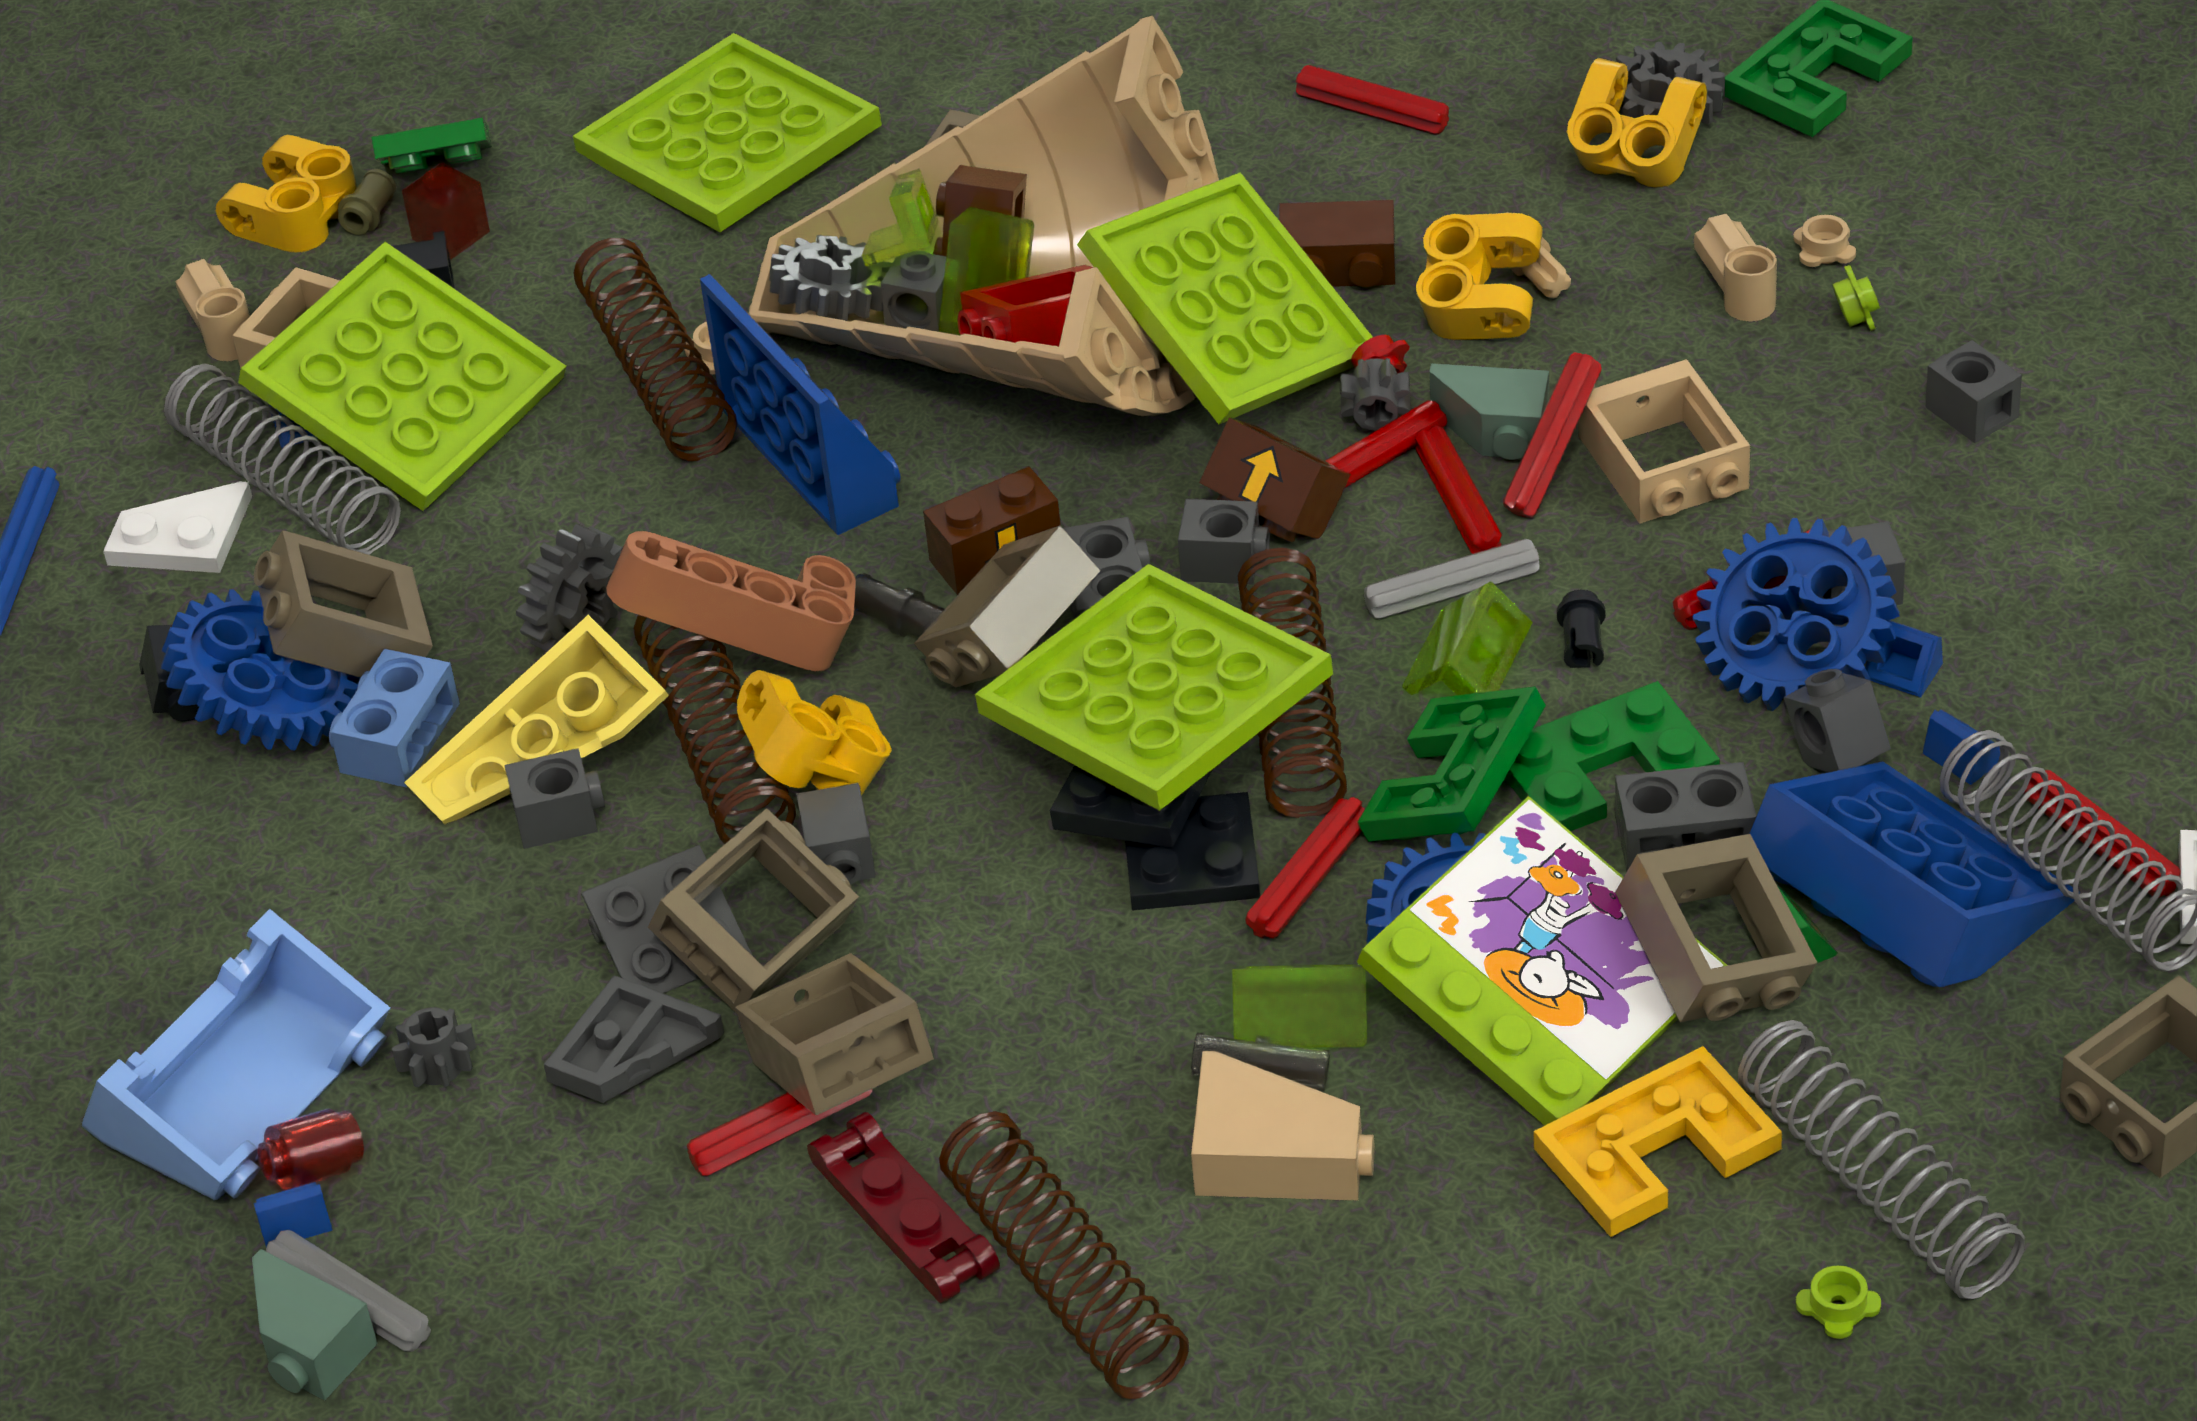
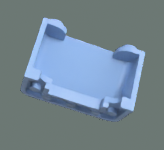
(238, 1062)

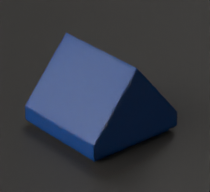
(1910, 661)
(1945, 734)
(294, 1209)

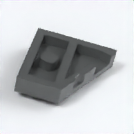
(627, 1039)

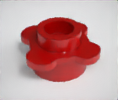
(1381, 348)

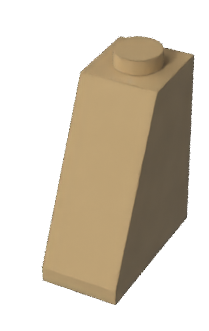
(1274, 1136)

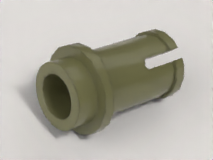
(362, 209)

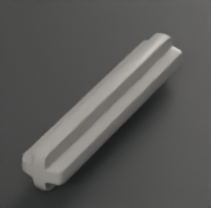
(1451, 579)
(389, 1314)

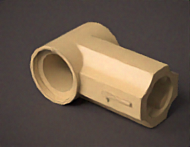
(1739, 267)
(213, 306)

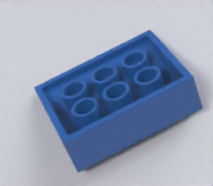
(795, 420)
(1903, 870)

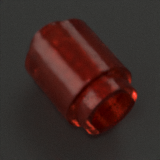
(310, 1148)

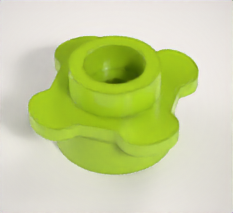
(1856, 299)
(1838, 1284)

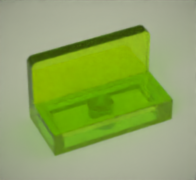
(915, 221)
(982, 252)
(1471, 644)
(1301, 1004)

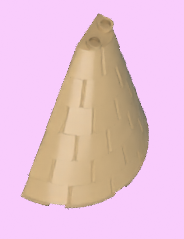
(1094, 147)

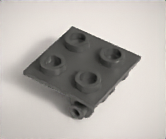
(625, 908)

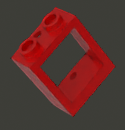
(1020, 309)

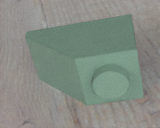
(1491, 405)
(308, 1327)

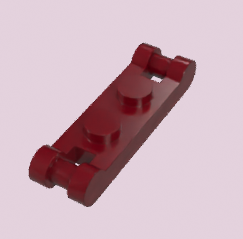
(903, 1208)

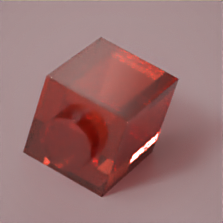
(448, 203)

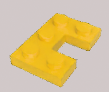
(1602, 1143)

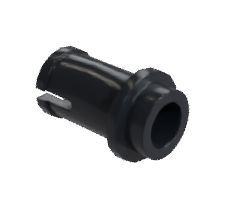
(1581, 618)

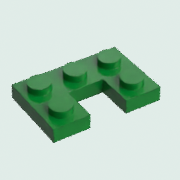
(1782, 73)
(409, 149)
(1634, 724)
(1480, 743)

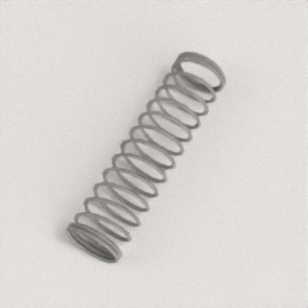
(339, 538)
(1991, 784)
(1804, 1052)

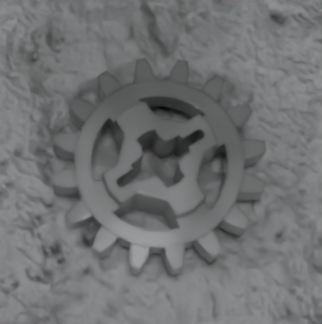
(1655, 68)
(827, 278)
(568, 585)

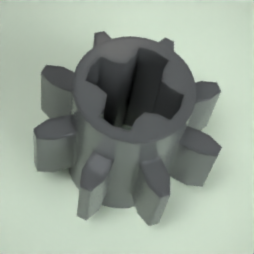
(1375, 393)
(433, 1047)

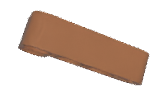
(735, 601)

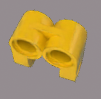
(1599, 113)
(296, 209)
(1458, 264)
(809, 743)

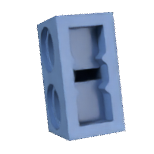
(394, 717)

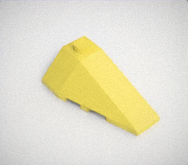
(570, 699)

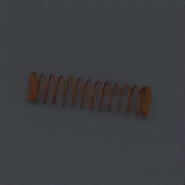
(593, 300)
(1265, 747)
(730, 799)
(999, 1163)

